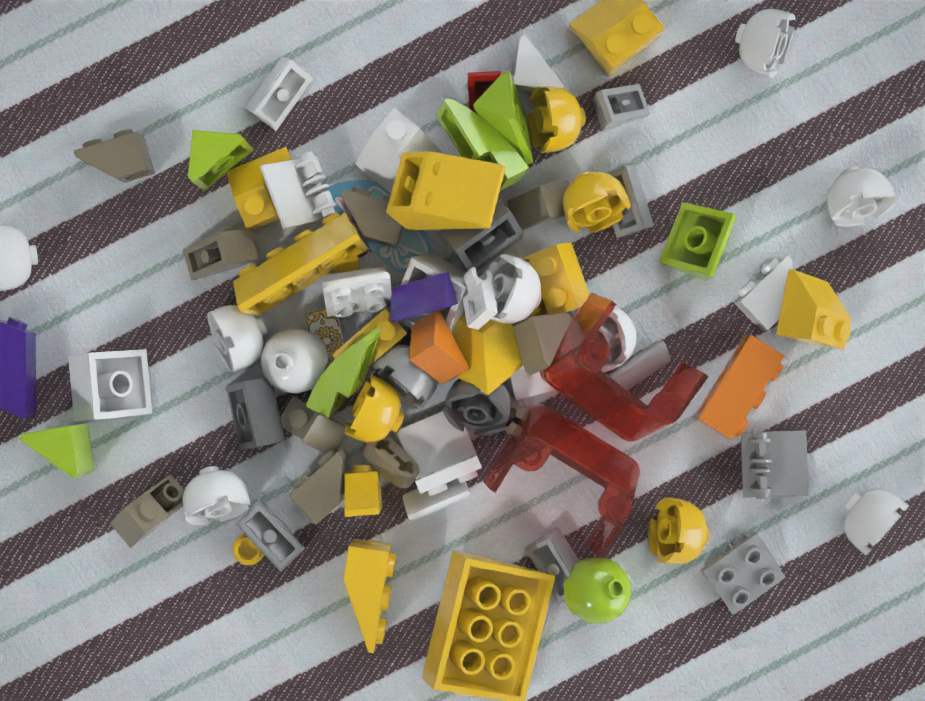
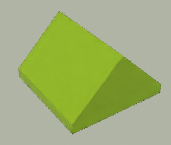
(505, 112)
(214, 155)
(697, 240)
(64, 447)

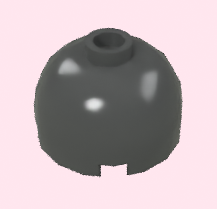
(475, 410)

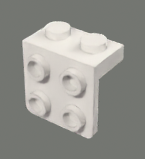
(357, 291)
(440, 453)

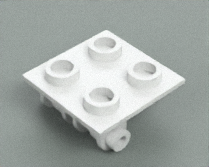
(298, 190)

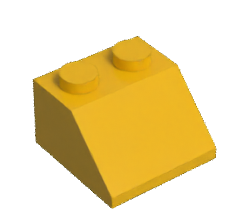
(617, 31)
(812, 312)

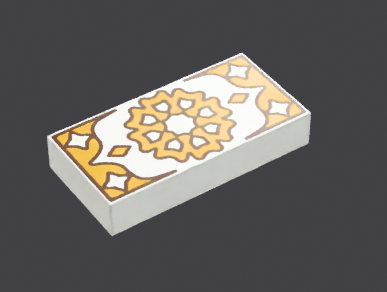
(328, 330)

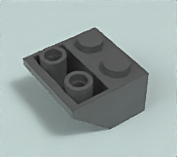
(482, 245)

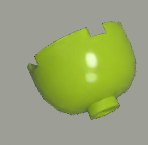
(597, 590)

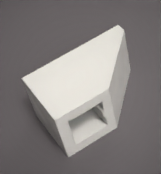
(763, 299)

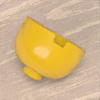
(554, 119)
(587, 202)
(375, 411)
(678, 532)

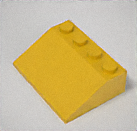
(299, 265)
(487, 628)

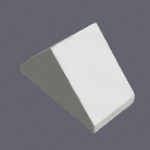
(532, 69)

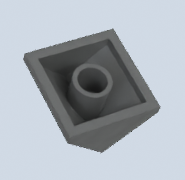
(255, 413)

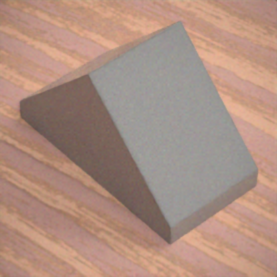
(619, 106)

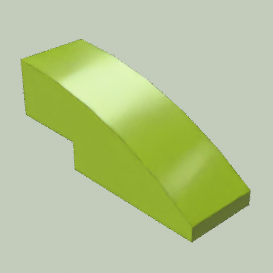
(480, 140)
(344, 375)

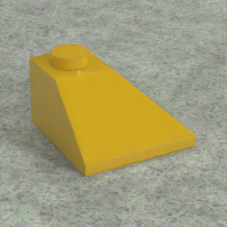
(252, 192)
(489, 353)

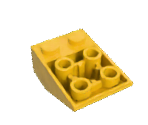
(444, 192)
(560, 280)
(365, 580)

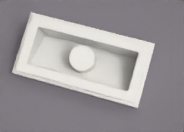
(279, 93)
(421, 504)

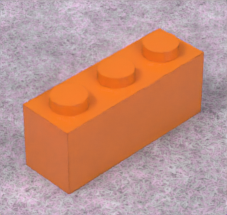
(740, 387)

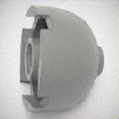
(405, 375)

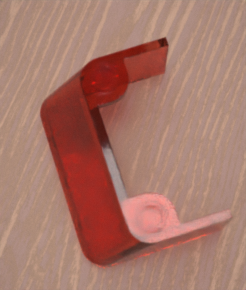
(579, 378)
(549, 433)

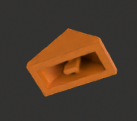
(436, 349)

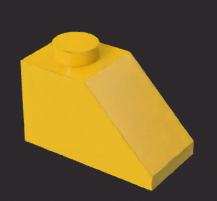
(389, 336)
(362, 491)

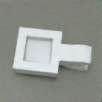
(480, 301)

